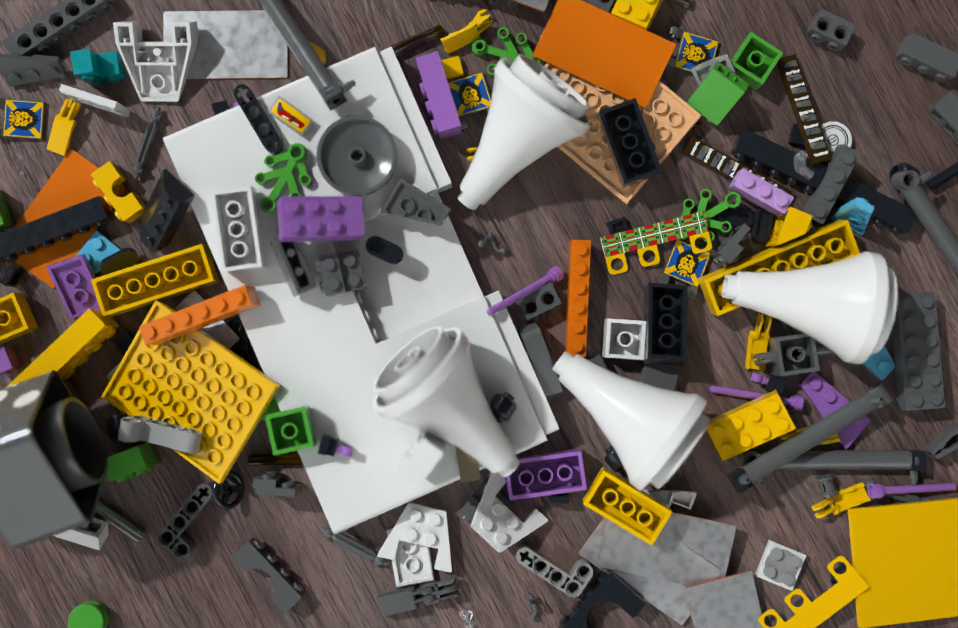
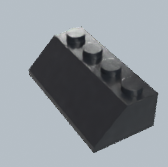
(164, 212)

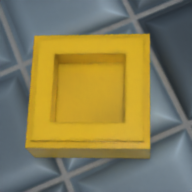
(452, 67)

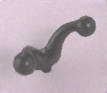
(492, 240)
(532, 602)

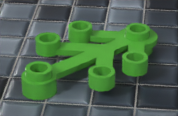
(511, 52)
(284, 174)
(712, 212)

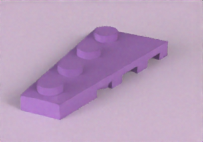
(828, 400)

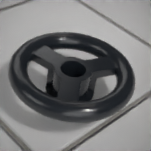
(225, 490)

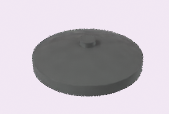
(357, 155)

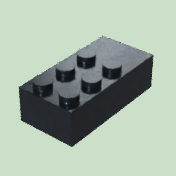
(629, 143)
(665, 324)

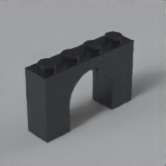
(607, 588)

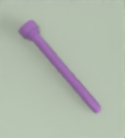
(554, 275)
(795, 402)
(877, 491)

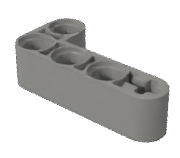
(160, 433)
(551, 567)

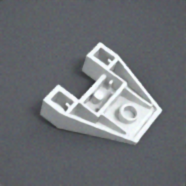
(157, 66)

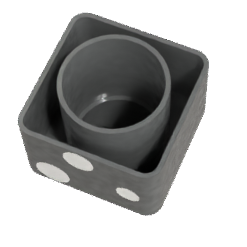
(48, 461)

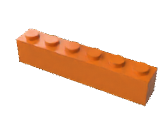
(577, 297)
(200, 315)

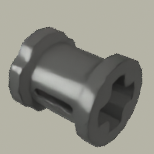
(827, 485)

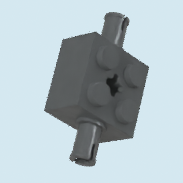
(781, 354)

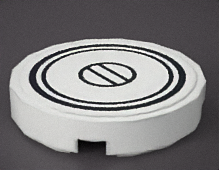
(836, 134)

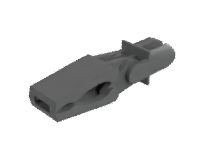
(939, 447)
(407, 598)

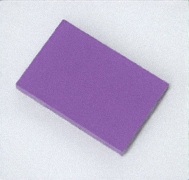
(74, 284)

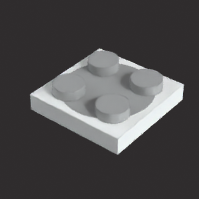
(780, 565)

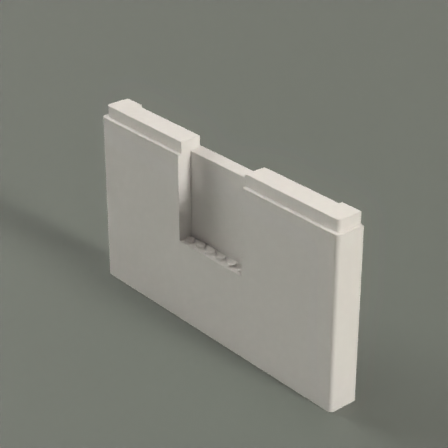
(336, 345)

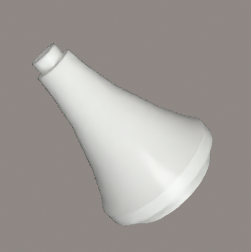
(526, 119)
(837, 303)
(438, 391)
(643, 423)

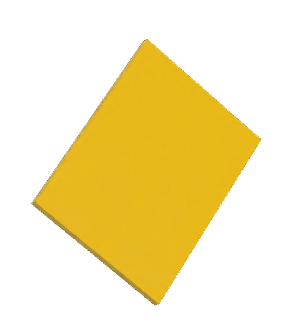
(194, 386)
(906, 560)

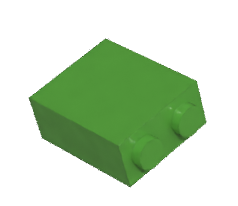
(717, 93)

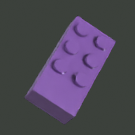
(437, 91)
(320, 218)
(547, 474)

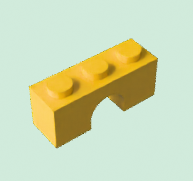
(108, 179)

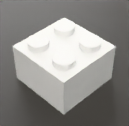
(624, 339)

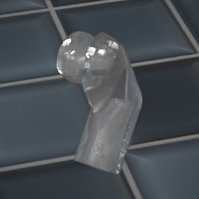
(800, 165)
(468, 618)

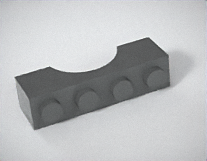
(838, 171)
(286, 591)

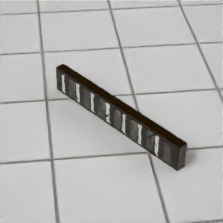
(804, 110)
(720, 162)

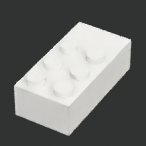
(238, 229)
(422, 459)

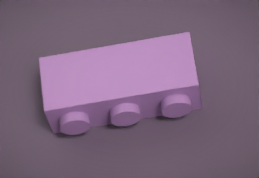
(761, 192)

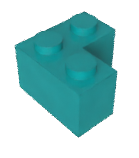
(98, 68)

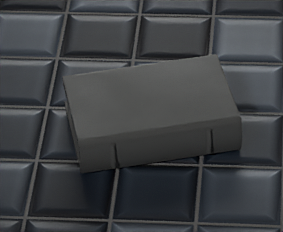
(659, 375)

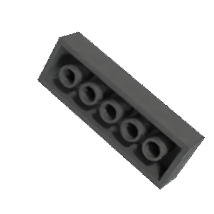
(917, 353)

